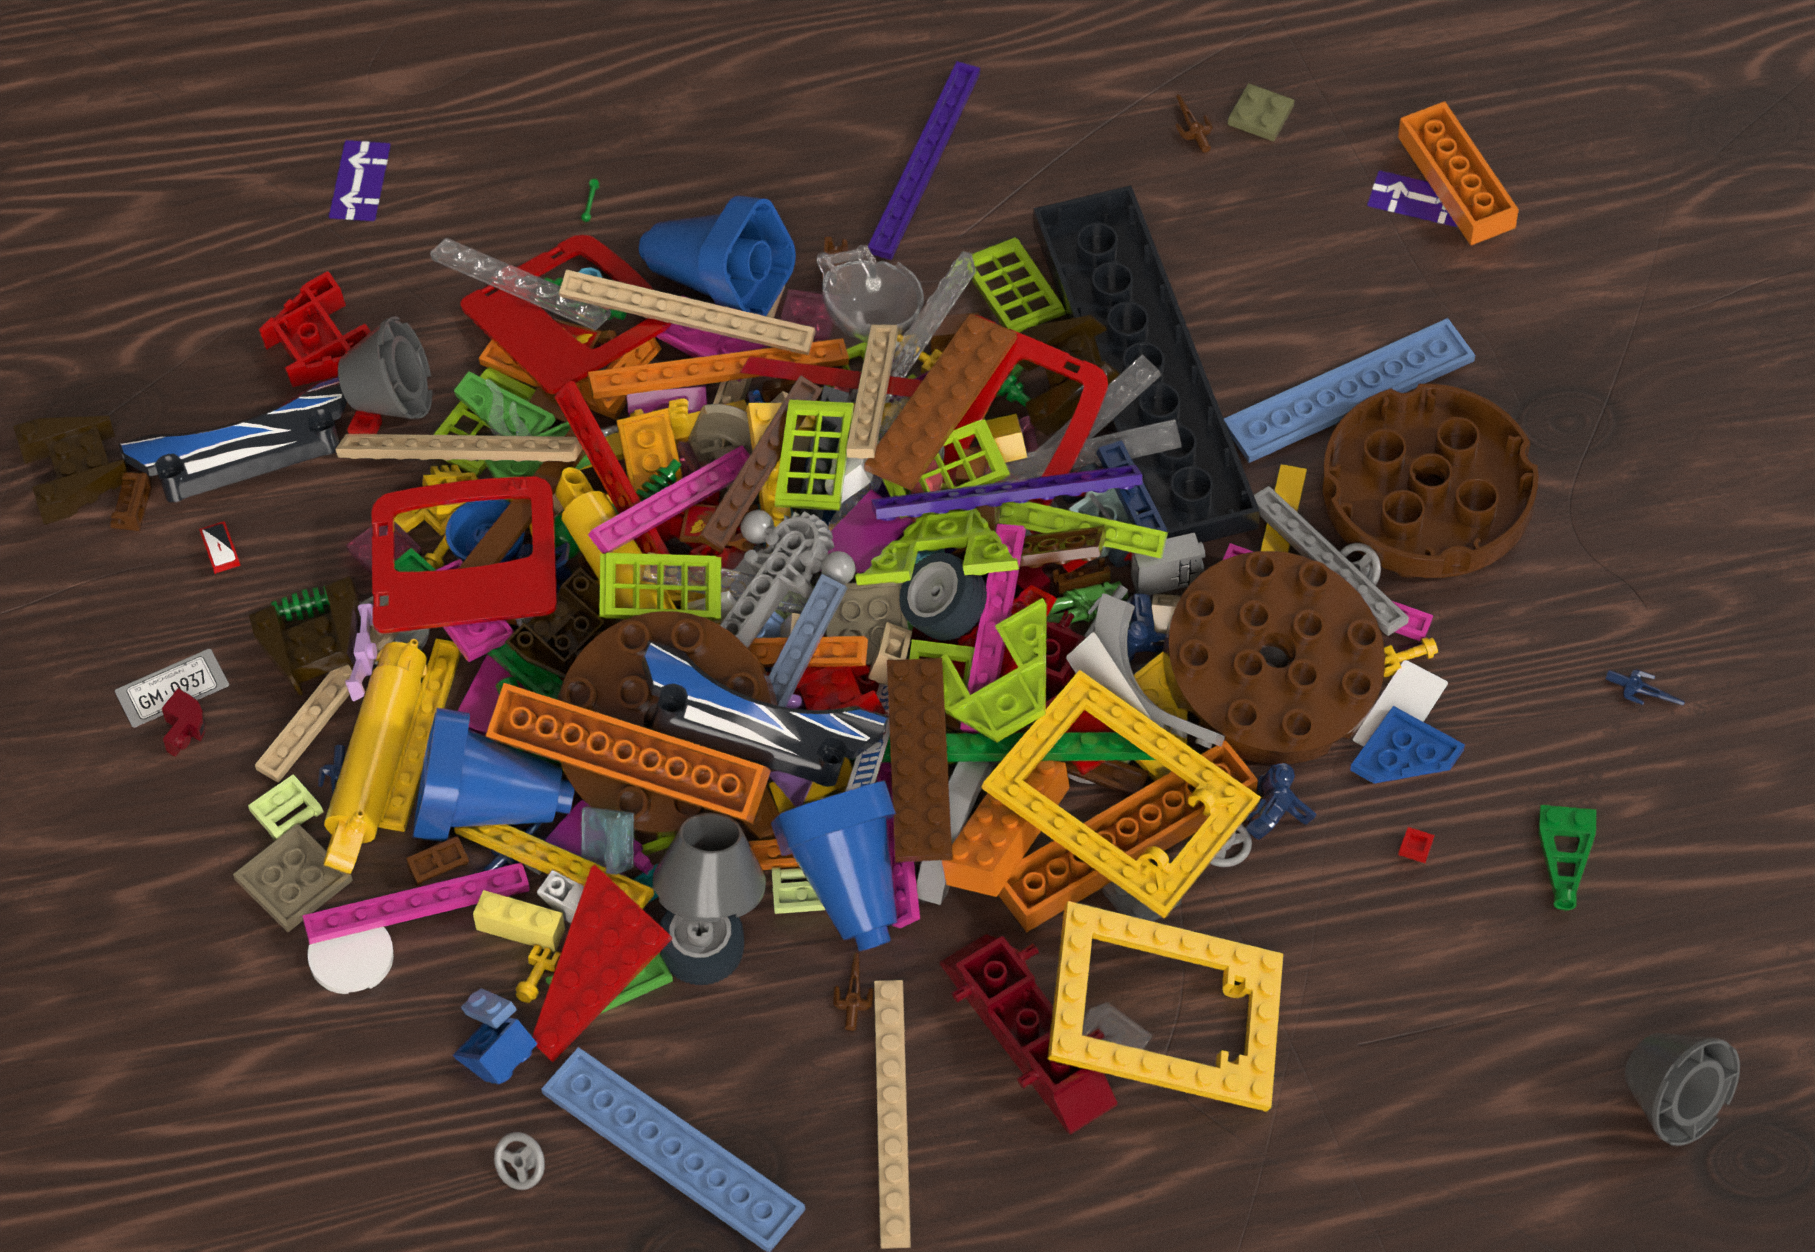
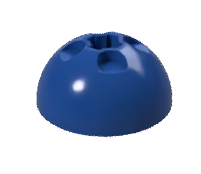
(471, 524)

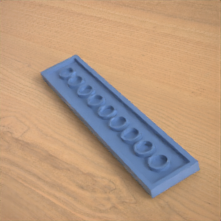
(1333, 394)
(673, 1150)

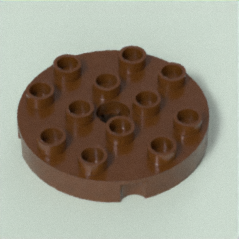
(1406, 438)
(1283, 604)
(612, 682)

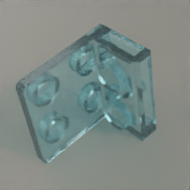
(608, 838)

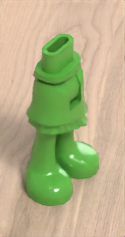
(1081, 601)

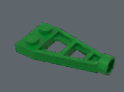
(1568, 823)

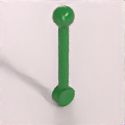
(594, 184)

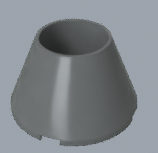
(387, 372)
(709, 871)
(1682, 1083)

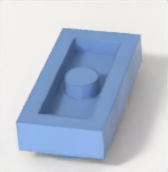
(488, 1008)

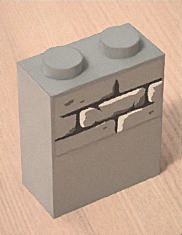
(1176, 569)

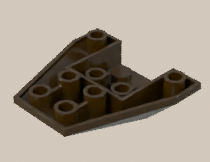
(558, 638)

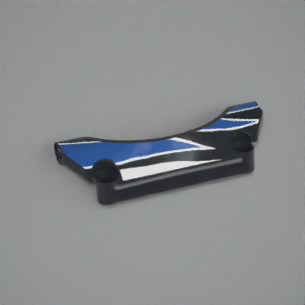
(244, 449)
(778, 737)

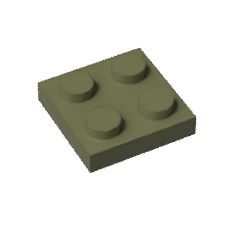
(1261, 112)

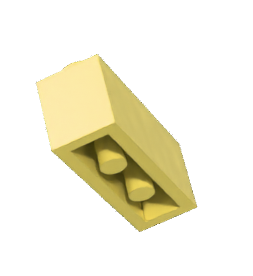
(519, 921)

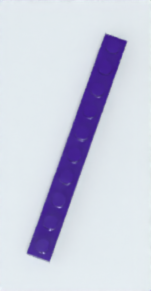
(923, 160)
(1012, 491)

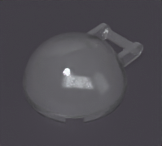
(868, 292)

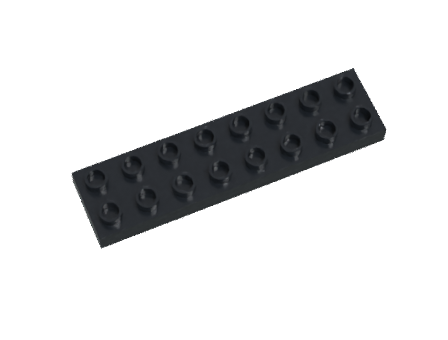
(1113, 271)

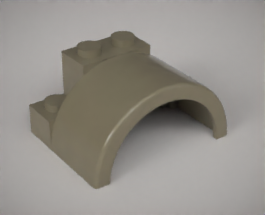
(719, 423)

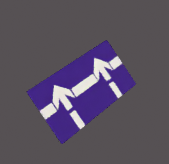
(359, 180)
(1408, 197)

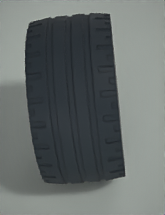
(942, 598)
(702, 950)

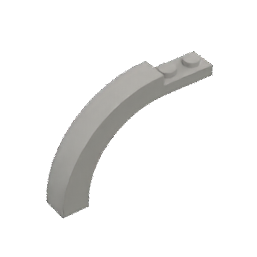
(1112, 630)
(963, 792)

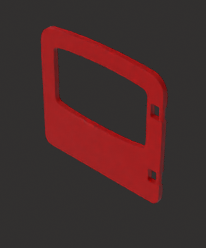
(537, 340)
(1088, 408)
(466, 594)

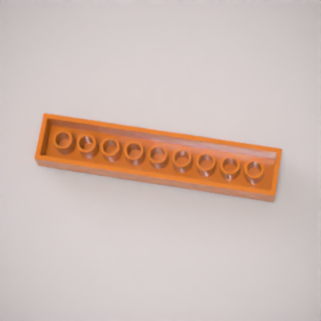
(628, 753)
(1148, 818)

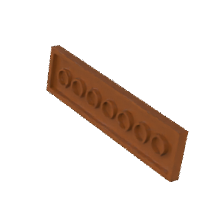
(940, 402)

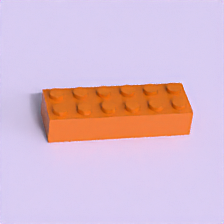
(1458, 173)
(999, 837)

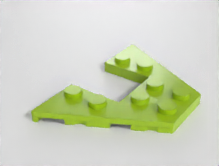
(940, 531)
(1017, 696)

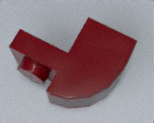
(187, 721)

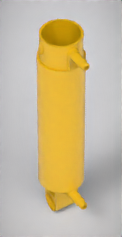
(585, 511)
(373, 752)

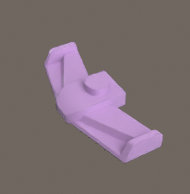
(364, 652)

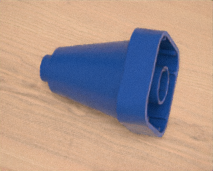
(729, 256)
(482, 782)
(846, 859)

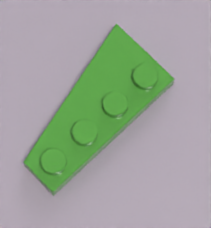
(479, 398)

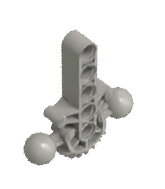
(793, 546)

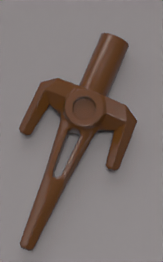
(1196, 129)
(853, 1002)

